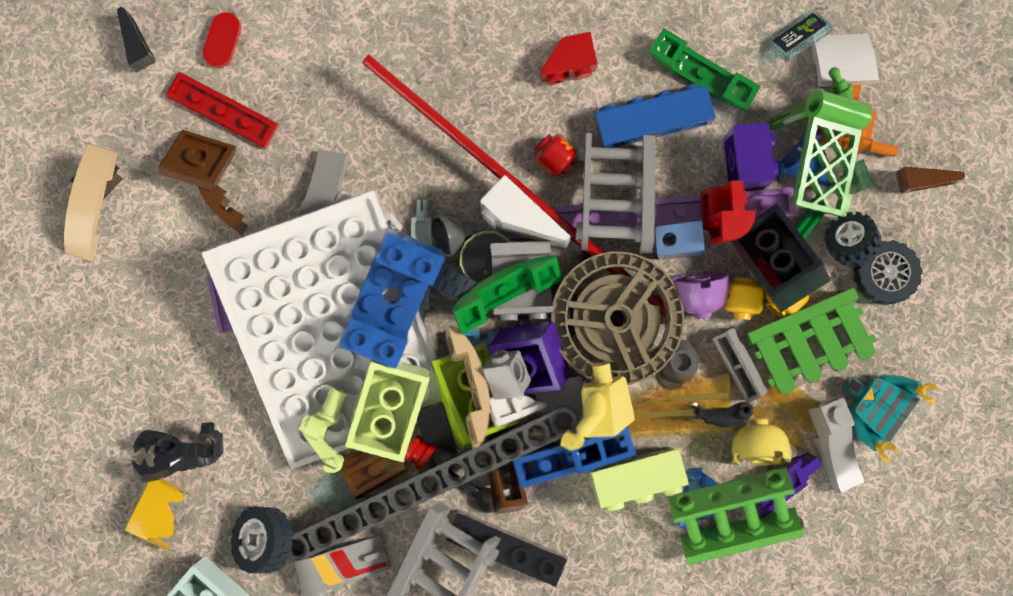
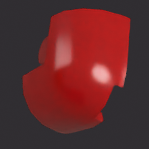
(725, 213)

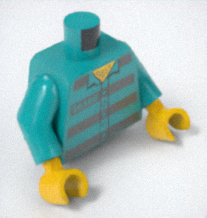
(883, 407)

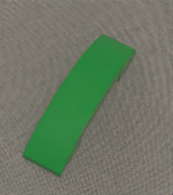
(696, 69)
(502, 287)

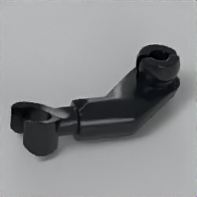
(725, 418)

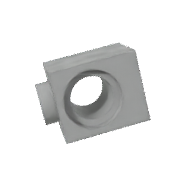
(506, 374)

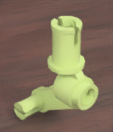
(317, 425)

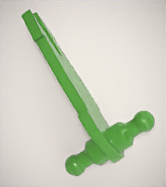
(839, 87)

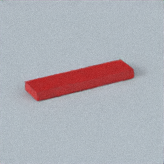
(222, 110)

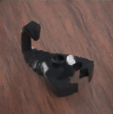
(174, 455)

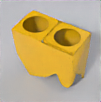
(152, 514)

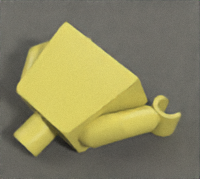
(605, 408)

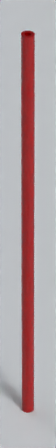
(487, 161)

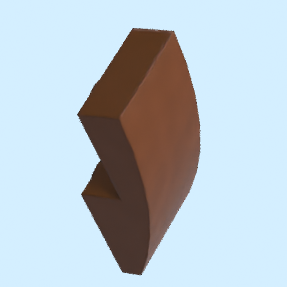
(218, 204)

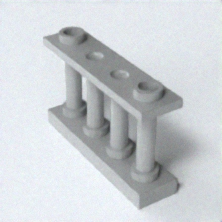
(642, 180)
(423, 549)

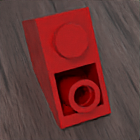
(571, 57)

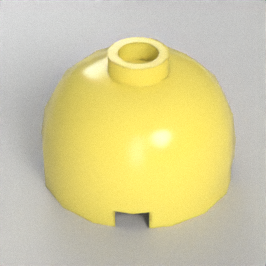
(760, 444)

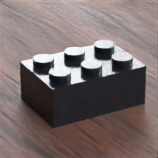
(781, 259)

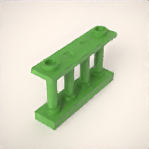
(739, 535)

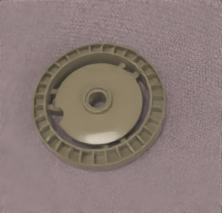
(627, 296)

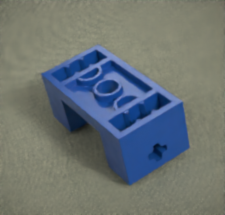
(381, 327)

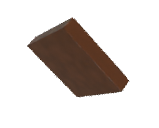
(197, 160)

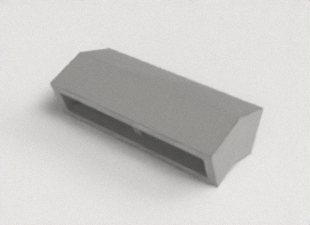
(744, 361)

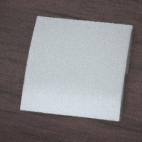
(850, 54)

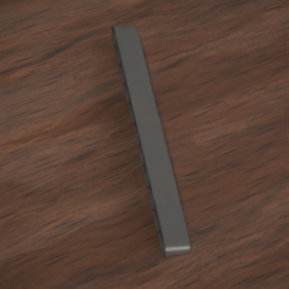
(419, 493)

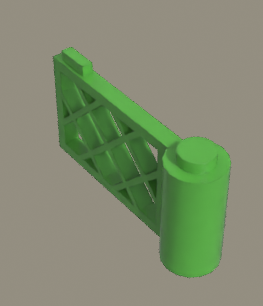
(837, 115)

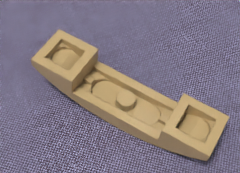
(86, 201)
(462, 350)

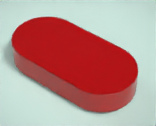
(222, 40)

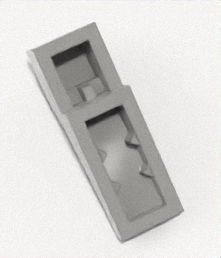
(325, 181)
(835, 443)

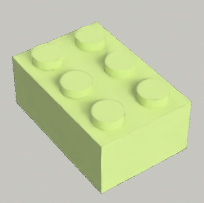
(387, 409)
(638, 478)

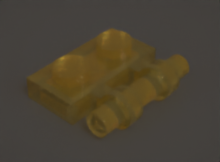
(794, 406)

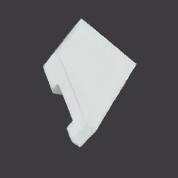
(513, 409)

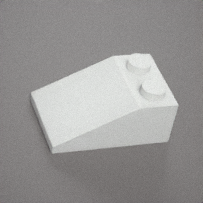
(517, 214)

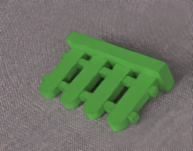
(824, 334)

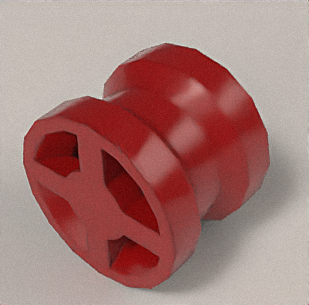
(419, 452)

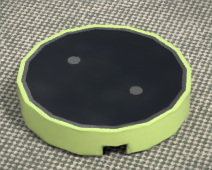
(476, 255)

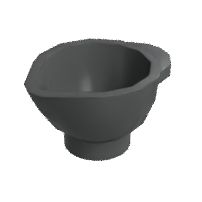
(450, 231)
(681, 366)

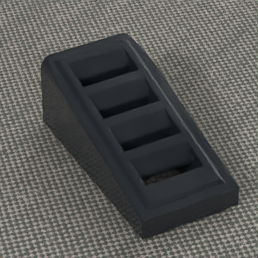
(136, 48)

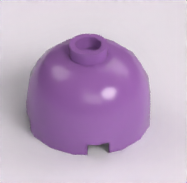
(703, 292)

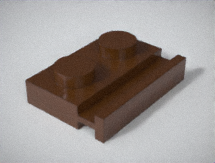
(368, 471)

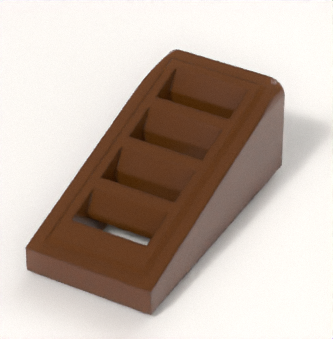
(916, 179)
(498, 494)

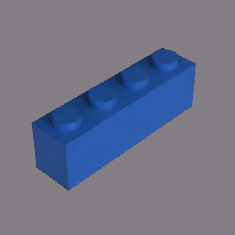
(654, 117)

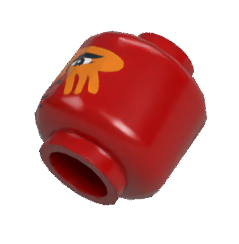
(555, 155)

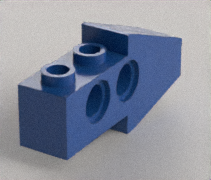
(557, 461)

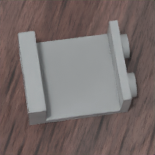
(528, 303)

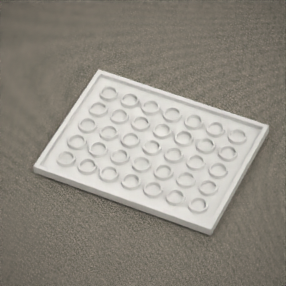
(289, 304)

